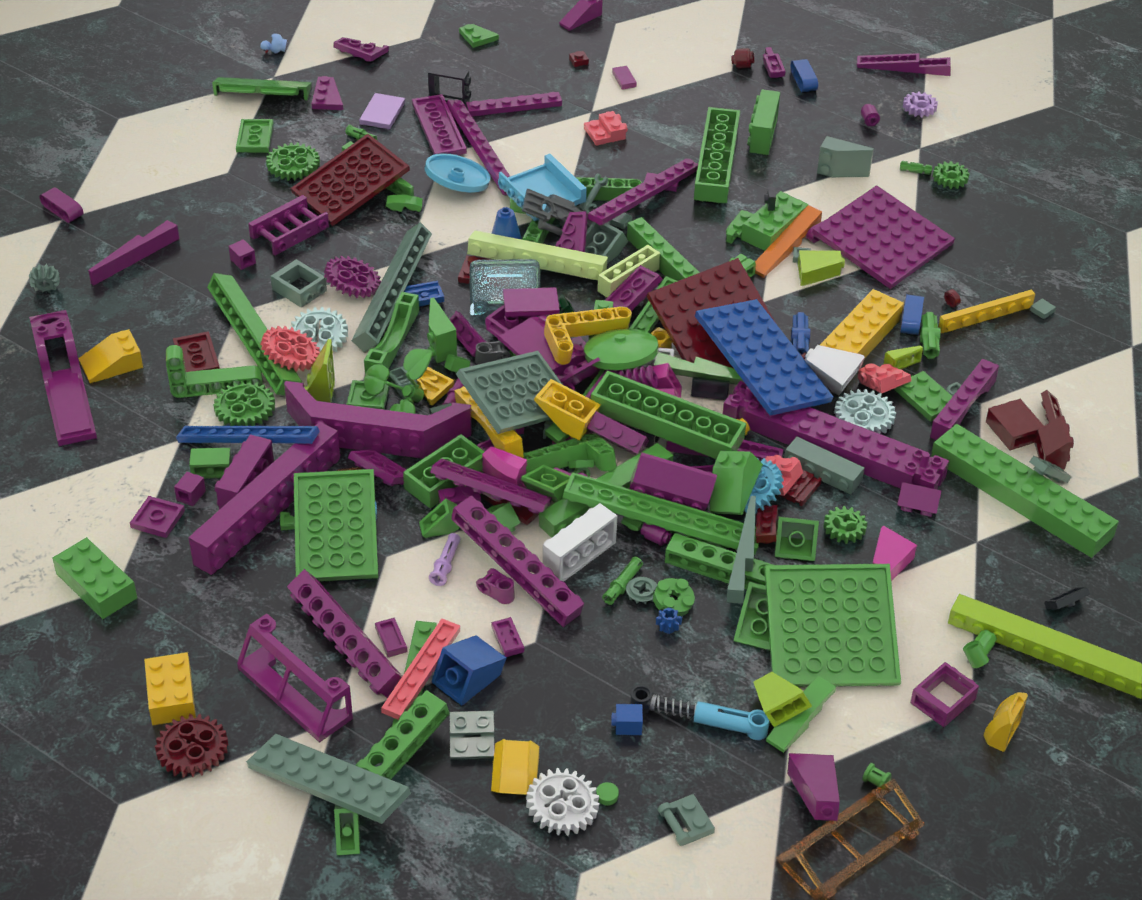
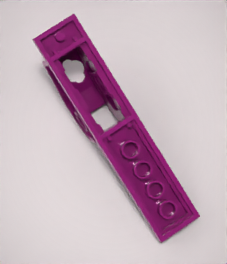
(63, 387)

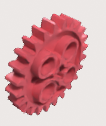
(289, 348)

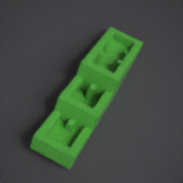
(789, 731)

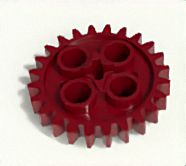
(191, 745)

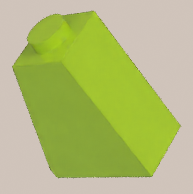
(818, 265)
(780, 698)

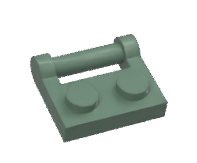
(692, 817)

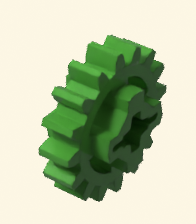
(951, 175)
(845, 524)

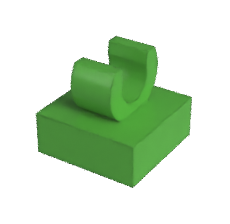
(582, 465)

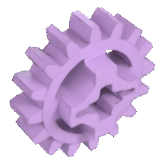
(920, 104)

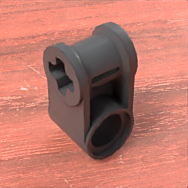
(490, 352)

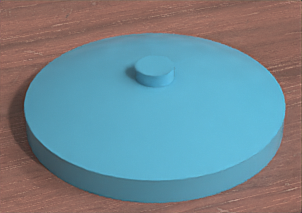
(457, 173)

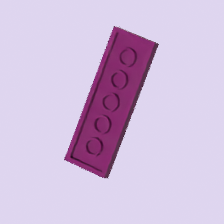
(439, 125)
(496, 487)

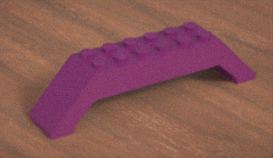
(378, 428)

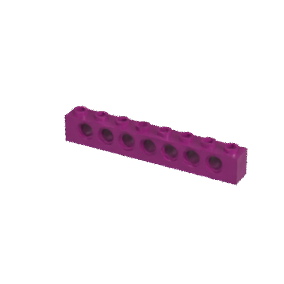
(506, 557)
(313, 596)

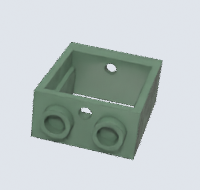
(283, 278)

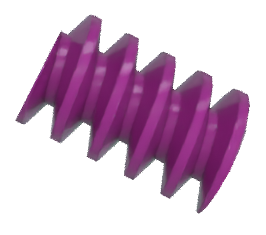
(645, 377)

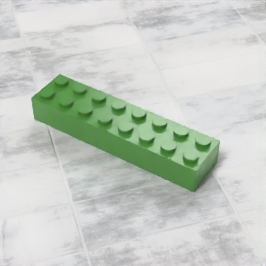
(717, 155)
(667, 416)

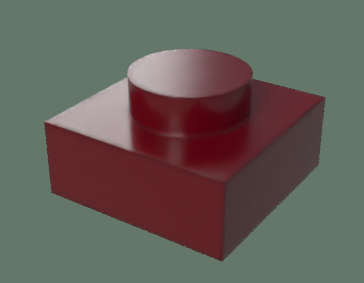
(578, 58)

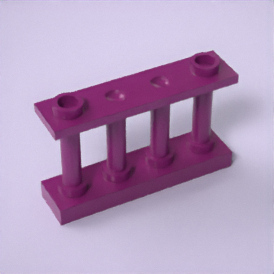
(284, 214)

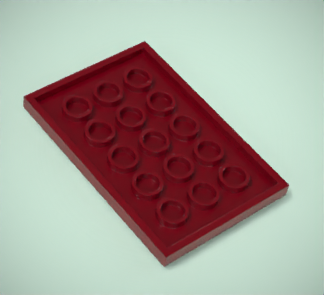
(350, 179)

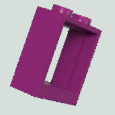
(935, 708)

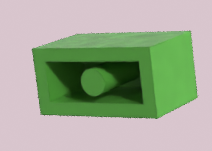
(210, 461)

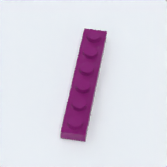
(512, 104)

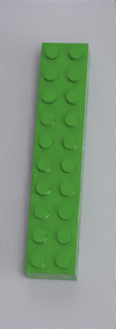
(1026, 491)

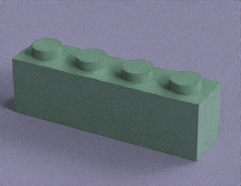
(826, 465)

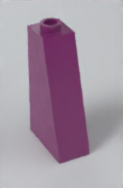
(816, 782)

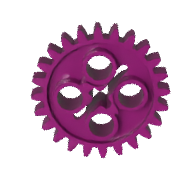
(352, 276)

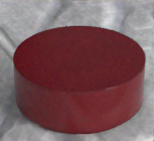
(952, 298)

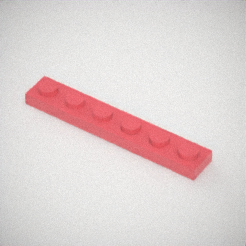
(420, 669)

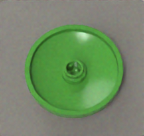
(621, 349)

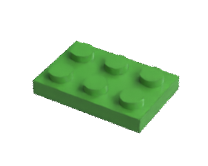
(925, 395)

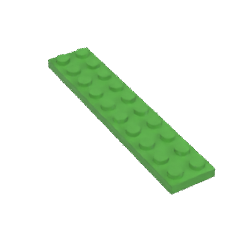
(655, 511)

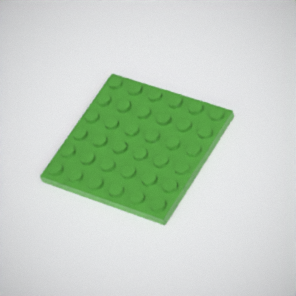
(832, 624)

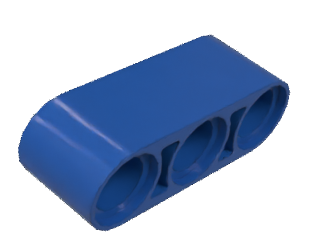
(804, 75)
(912, 314)

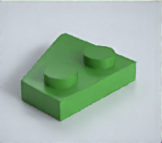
(477, 35)

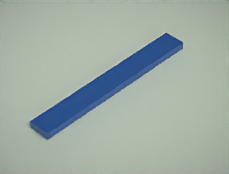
(239, 434)

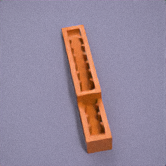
(788, 239)

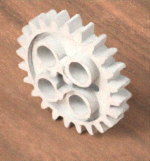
(562, 801)

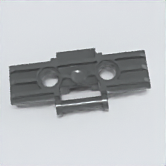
(555, 208)

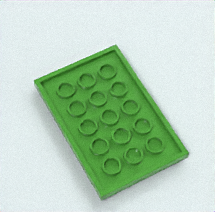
(336, 524)

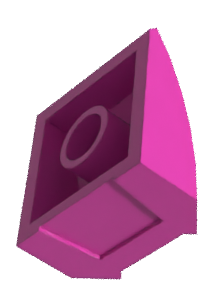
(504, 466)

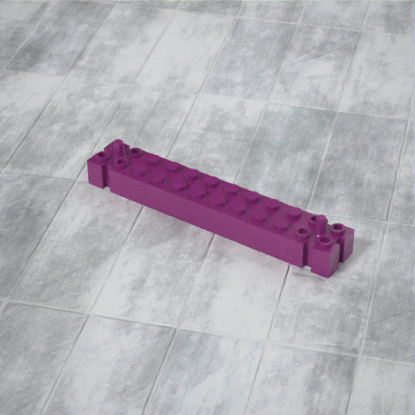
(878, 454)

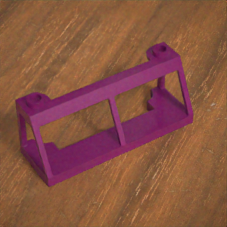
(258, 669)

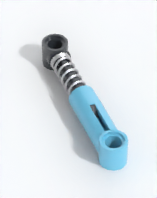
(752, 723)

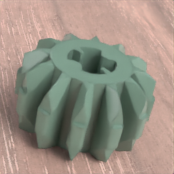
(44, 278)

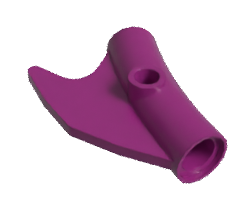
(577, 374)

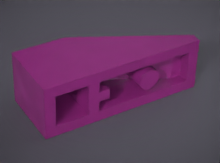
(581, 13)

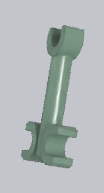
(588, 205)

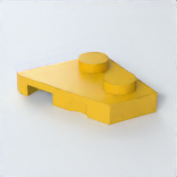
(434, 385)

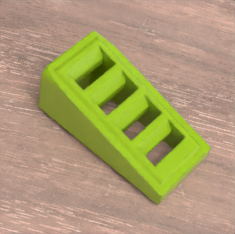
(903, 357)

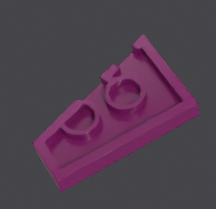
(357, 49)

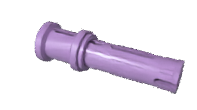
(452, 543)

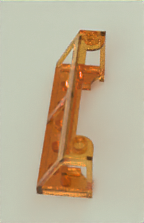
(827, 888)

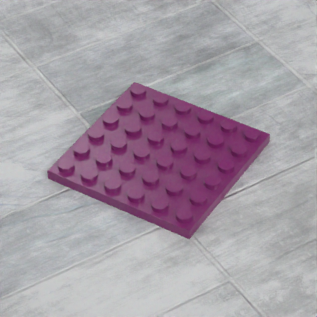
(883, 236)

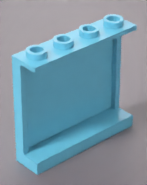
(546, 180)

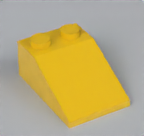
(112, 357)
(567, 408)

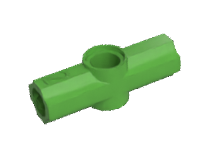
(930, 335)

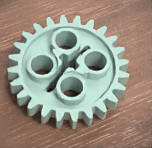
(332, 327)
(866, 410)

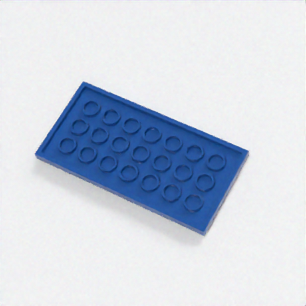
(763, 357)

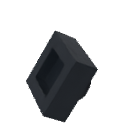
(770, 198)

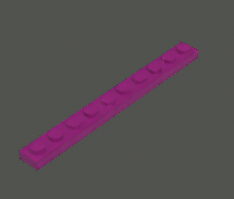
(477, 140)
(643, 192)

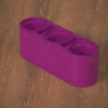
(61, 205)

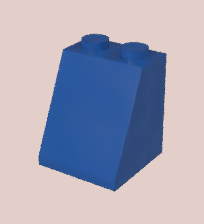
(467, 668)

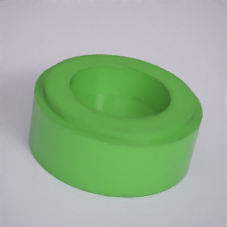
(607, 793)

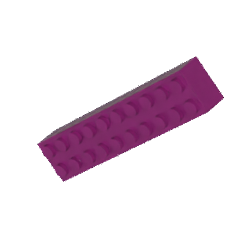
(260, 501)

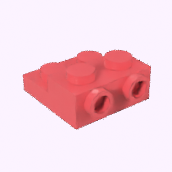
(606, 129)
(882, 378)
(790, 469)

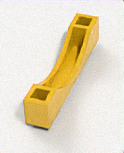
(506, 441)

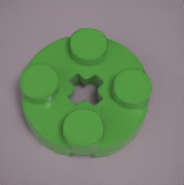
(676, 587)

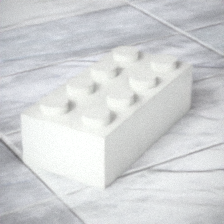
(580, 542)

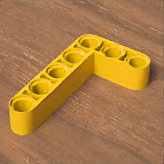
(563, 326)

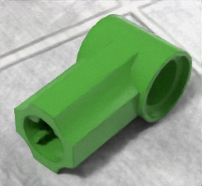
(977, 650)

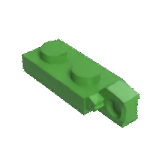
(735, 228)

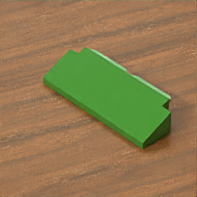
(260, 86)

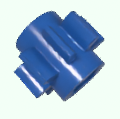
(669, 620)

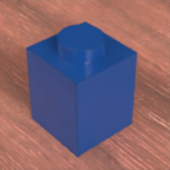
(628, 719)

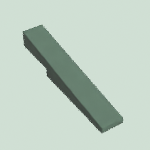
(744, 556)

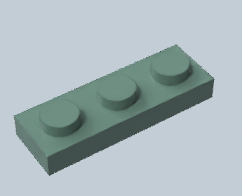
(1049, 470)

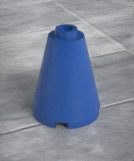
(506, 224)

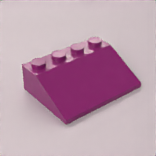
(530, 337)

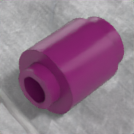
(870, 115)
(656, 534)

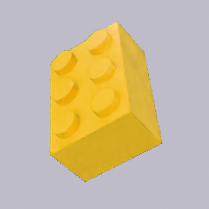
(169, 688)

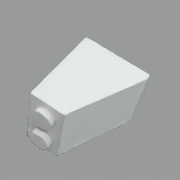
(834, 366)

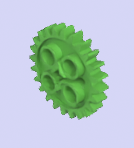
(293, 161)
(244, 404)

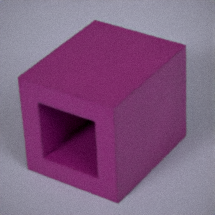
(242, 254)
(190, 488)

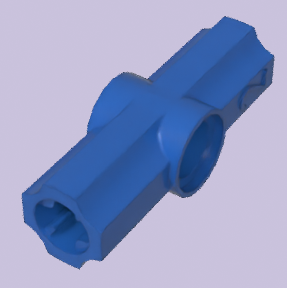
(800, 333)

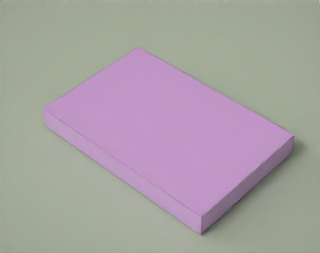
(382, 111)

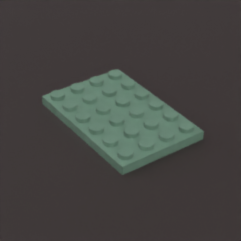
(508, 389)

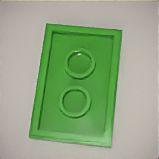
(254, 135)

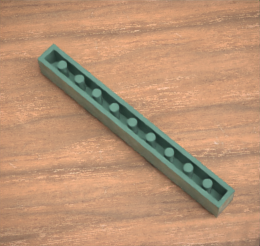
(393, 283)

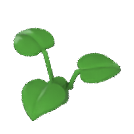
(416, 365)

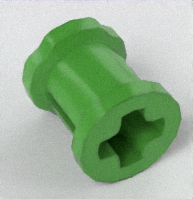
(875, 775)

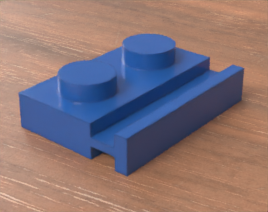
(426, 291)

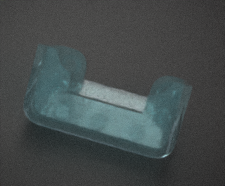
(492, 276)

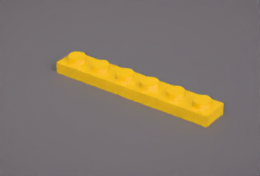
(986, 311)

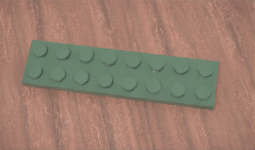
(329, 778)

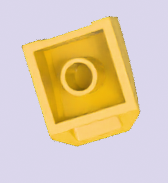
(1005, 721)
(514, 766)

